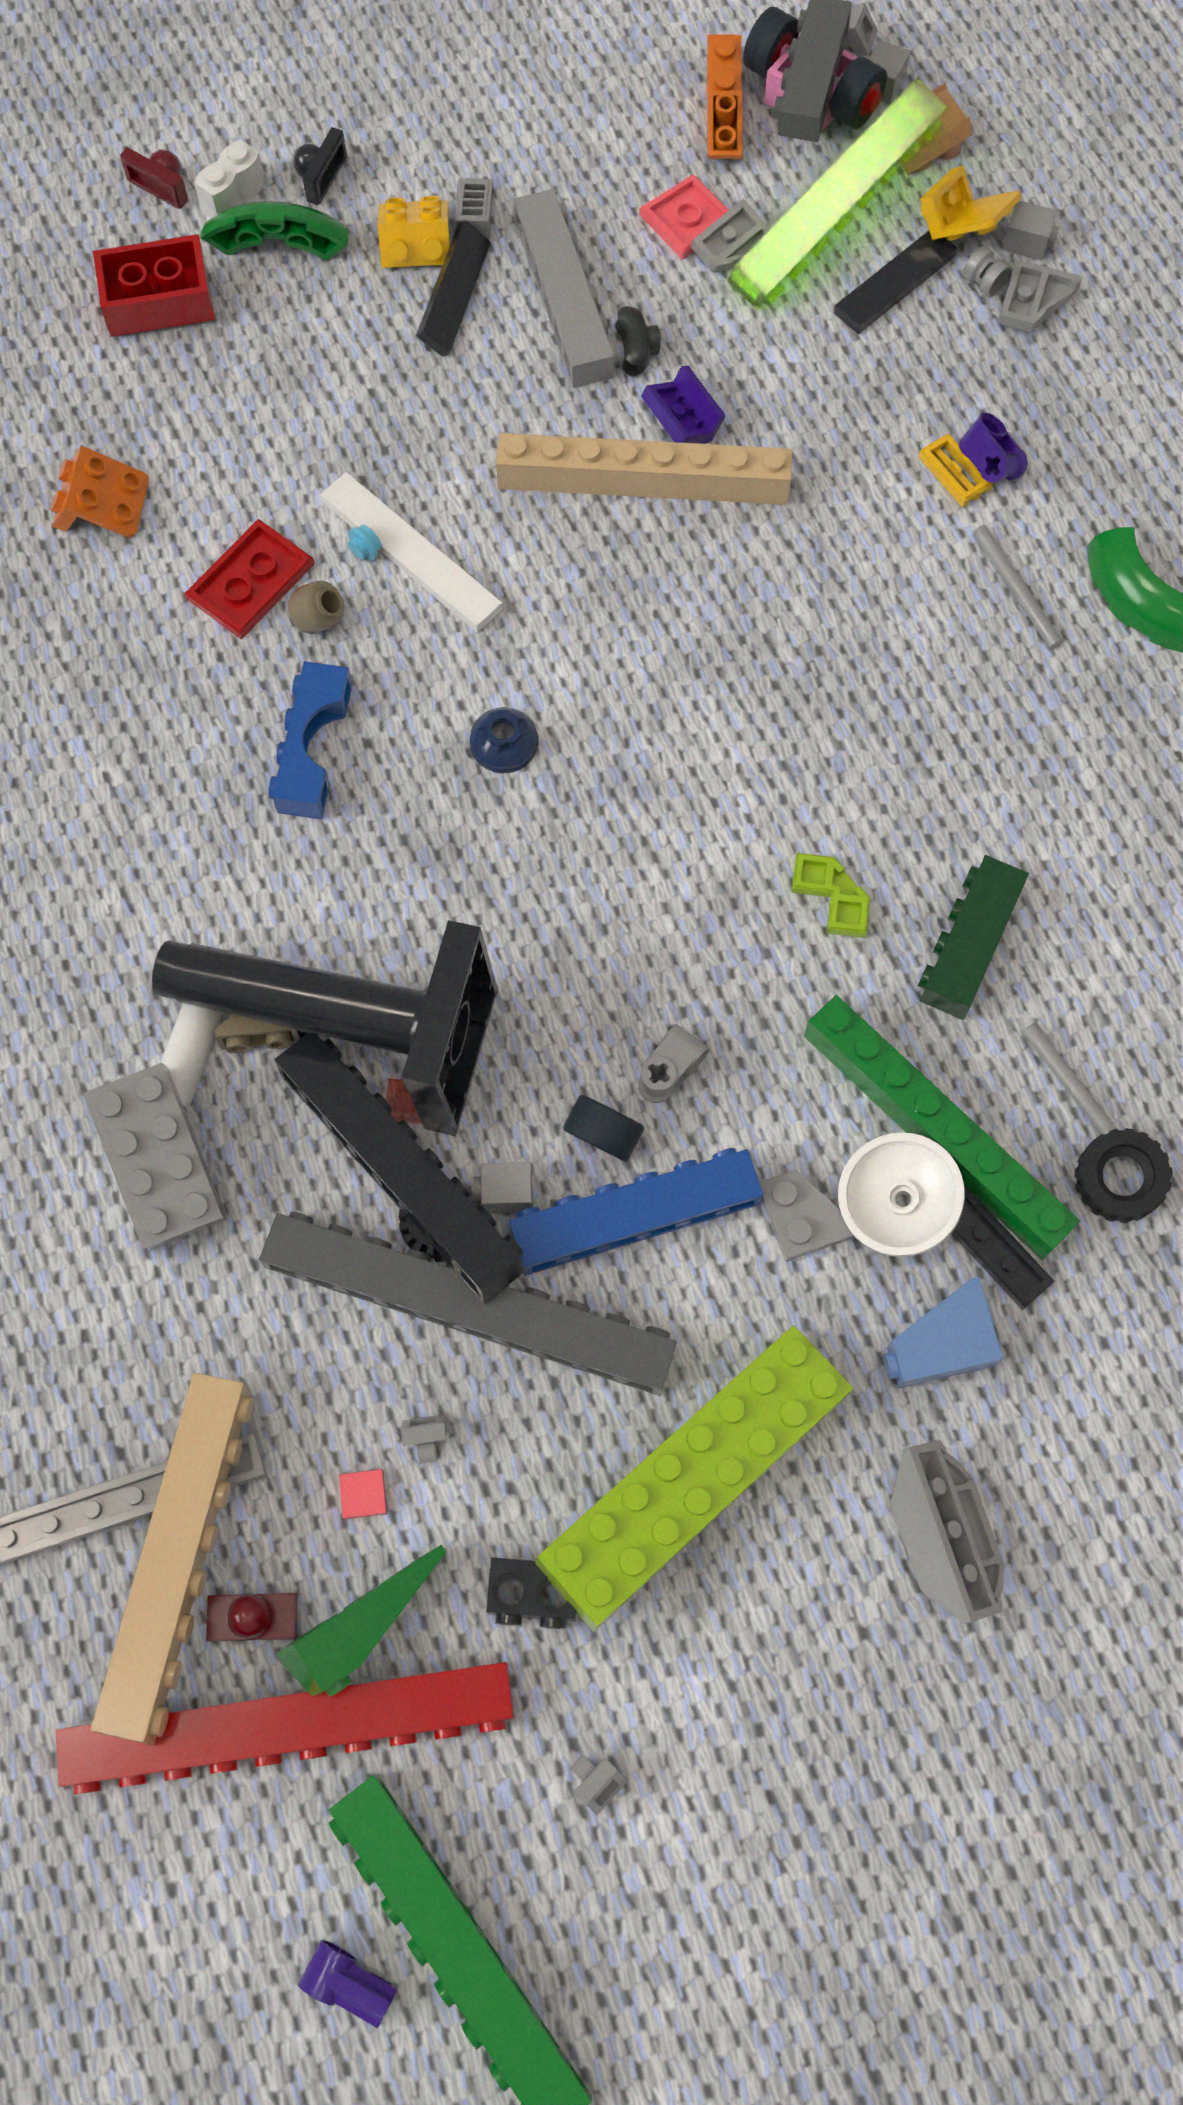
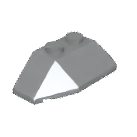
(947, 1533)

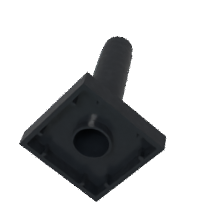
(434, 1027)

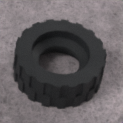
(1142, 1150)

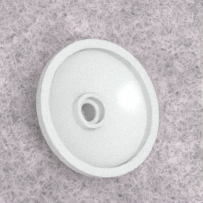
(895, 1167)

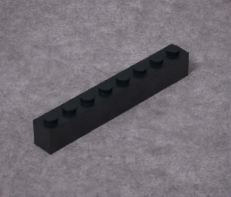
(401, 1167)

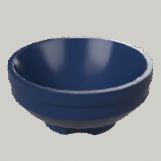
(504, 754)

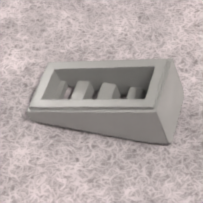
(481, 206)

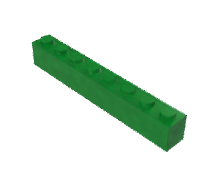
(925, 1111)
(456, 1949)

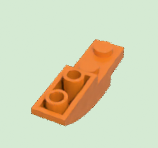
(724, 96)

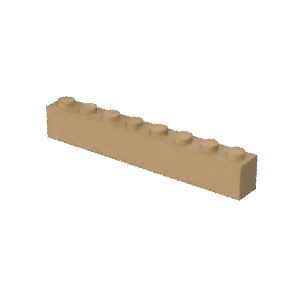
(643, 468)
(173, 1560)

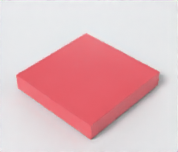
(683, 214)

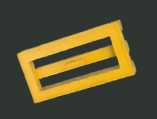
(950, 473)

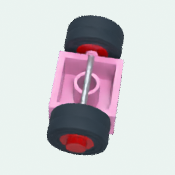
(857, 82)

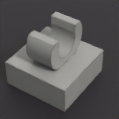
(861, 30)
(424, 1433)
(598, 1783)

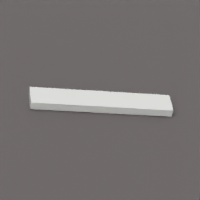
(413, 553)

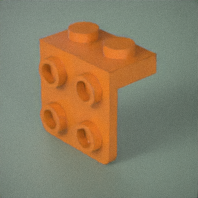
(100, 493)

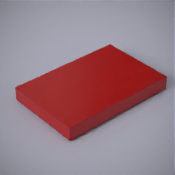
(249, 578)

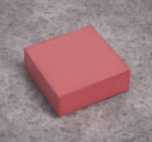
(363, 1494)

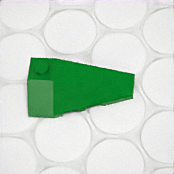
(343, 1642)

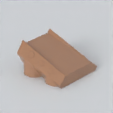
(947, 141)

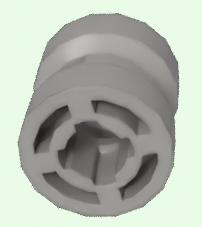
(987, 271)

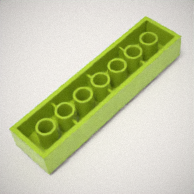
(692, 1477)

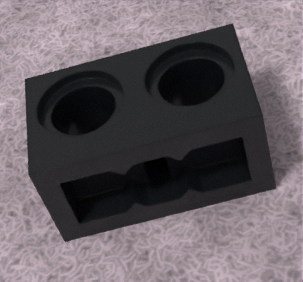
(531, 1604)

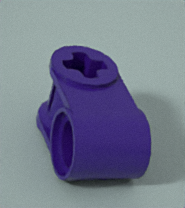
(993, 450)

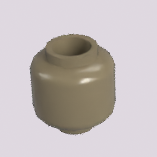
(316, 607)

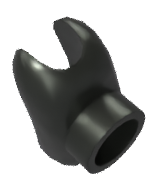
(638, 340)

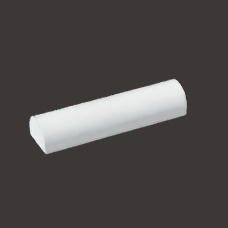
(190, 1048)

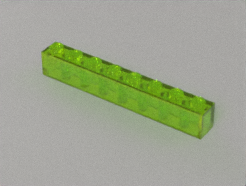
(837, 194)

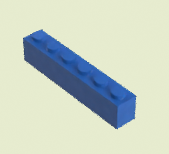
(636, 1211)

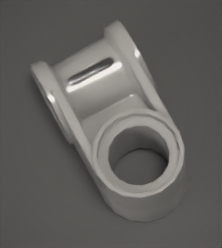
(674, 1060)

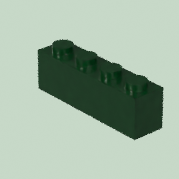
(973, 938)

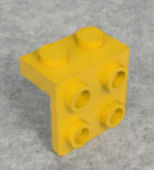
(954, 212)
(413, 232)

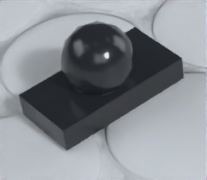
(320, 164)

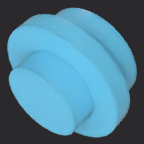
(364, 542)

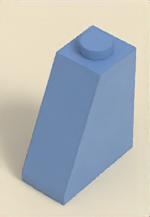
(946, 1341)

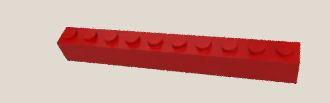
(292, 1724)

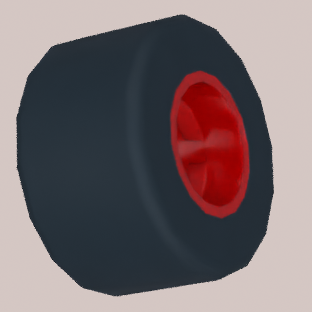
(603, 1127)

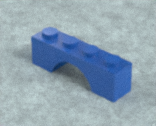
(320, 698)

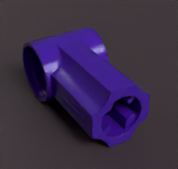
(339, 1980)

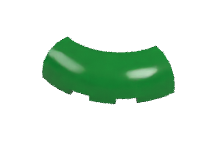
(296, 224)
(1134, 590)

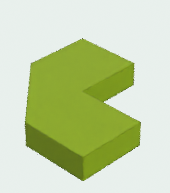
(827, 878)

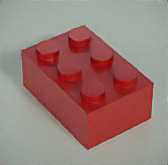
(153, 285)

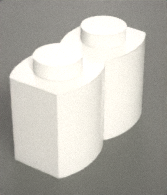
(230, 180)

